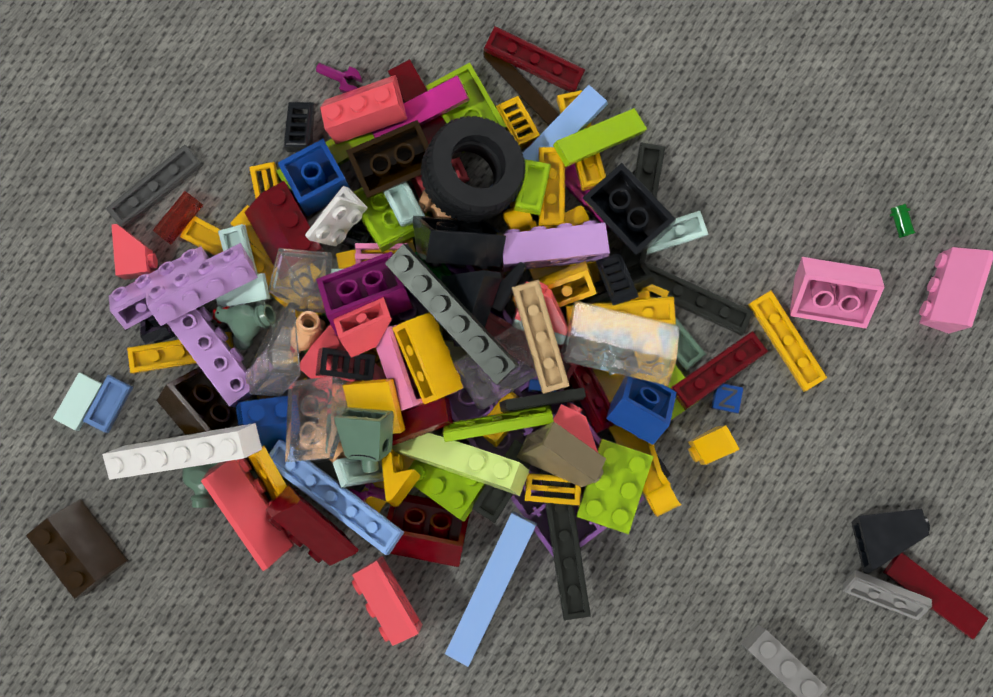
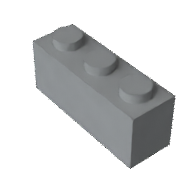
(782, 664)

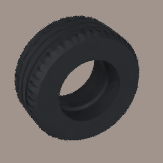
(494, 146)

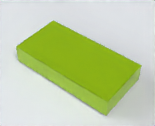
(533, 189)

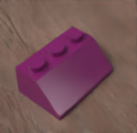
(361, 285)

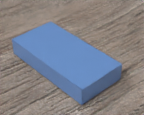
(108, 404)

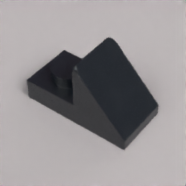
(152, 331)

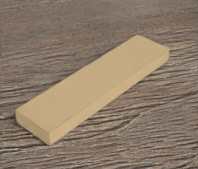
(540, 336)

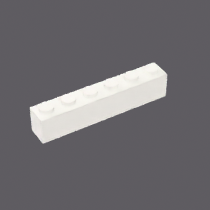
(183, 451)

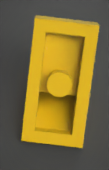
(397, 483)

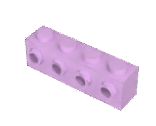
(555, 245)
(200, 284)
(129, 302)
(213, 354)

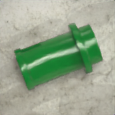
(902, 220)

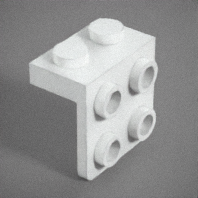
(337, 218)

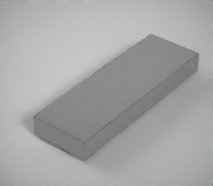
(887, 595)

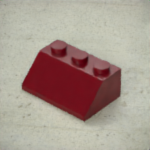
(280, 222)
(310, 528)
(429, 531)

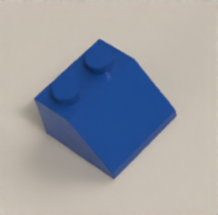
(313, 176)
(642, 408)
(269, 416)

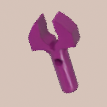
(341, 77)
(372, 491)

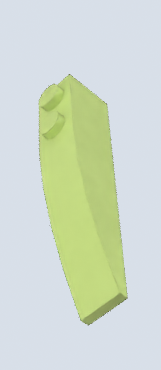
(466, 461)

